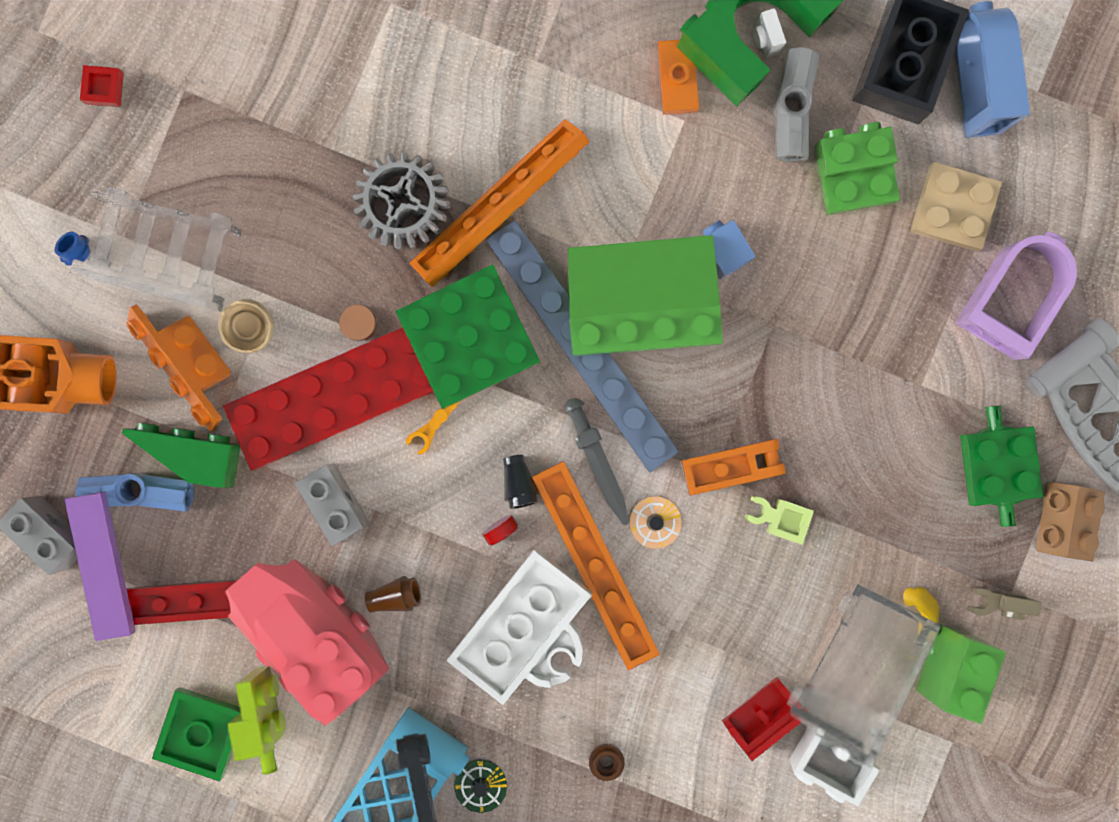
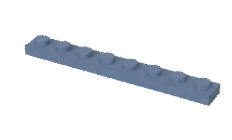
(598, 371)

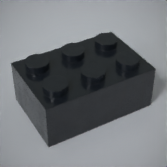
(910, 57)

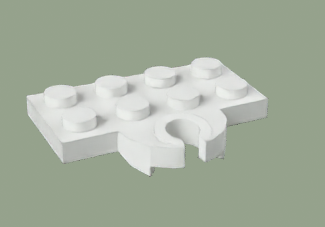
(524, 630)

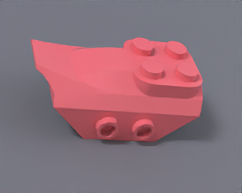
(307, 636)

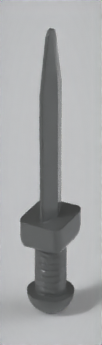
(588, 439)

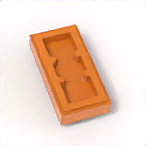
(677, 79)

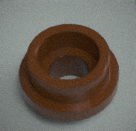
(610, 772)

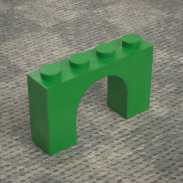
(722, 55)

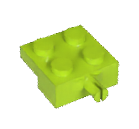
(260, 721)

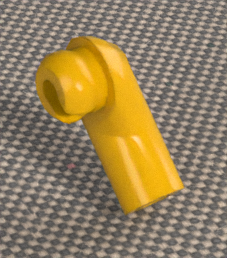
(923, 601)

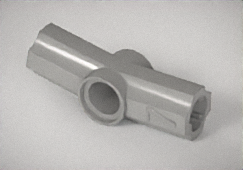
(796, 84)

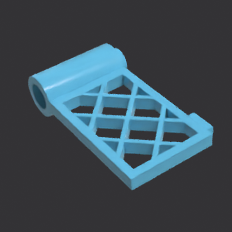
(446, 758)

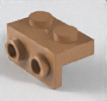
(1070, 521)

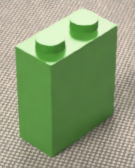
(961, 674)

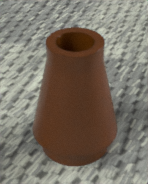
(397, 595)

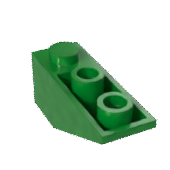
(193, 459)

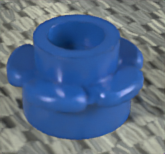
(71, 247)

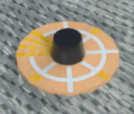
(655, 522)

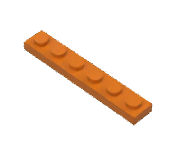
(499, 202)
(595, 565)

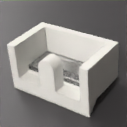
(830, 767)

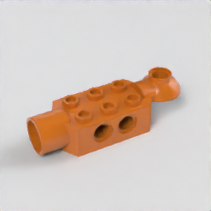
(52, 375)

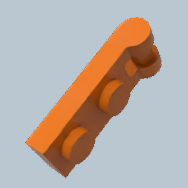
(732, 467)

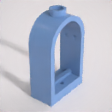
(991, 71)

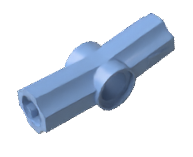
(155, 490)

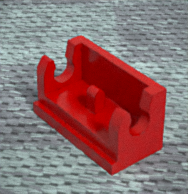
(762, 719)

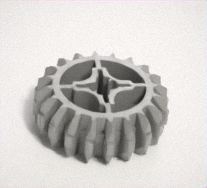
(406, 186)

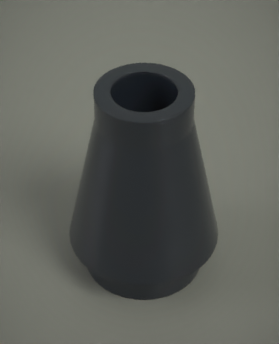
(518, 483)

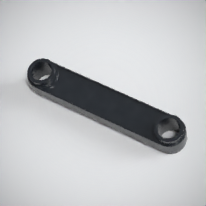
(414, 754)

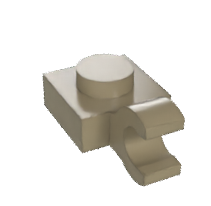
(1011, 605)

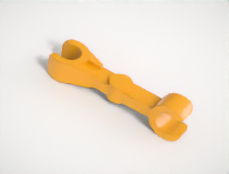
(429, 430)

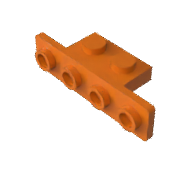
(186, 359)

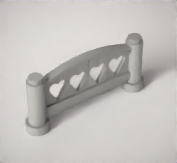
(1079, 364)

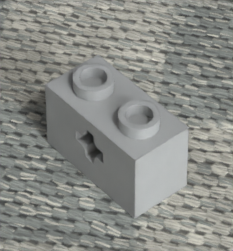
(332, 503)
(41, 533)

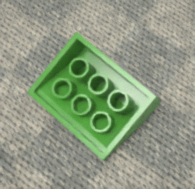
(644, 296)

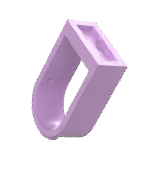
(1000, 335)

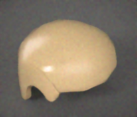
(246, 326)

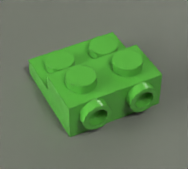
(857, 168)

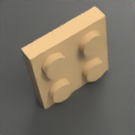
(956, 207)

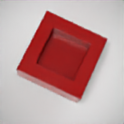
(101, 86)

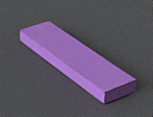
(100, 566)

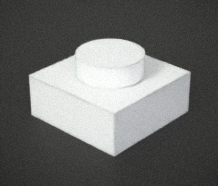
(769, 34)

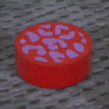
(500, 530)

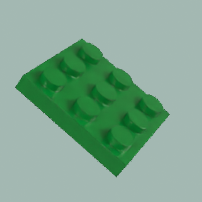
(467, 336)

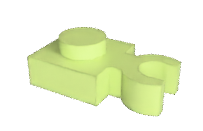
(784, 520)

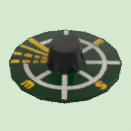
(481, 786)

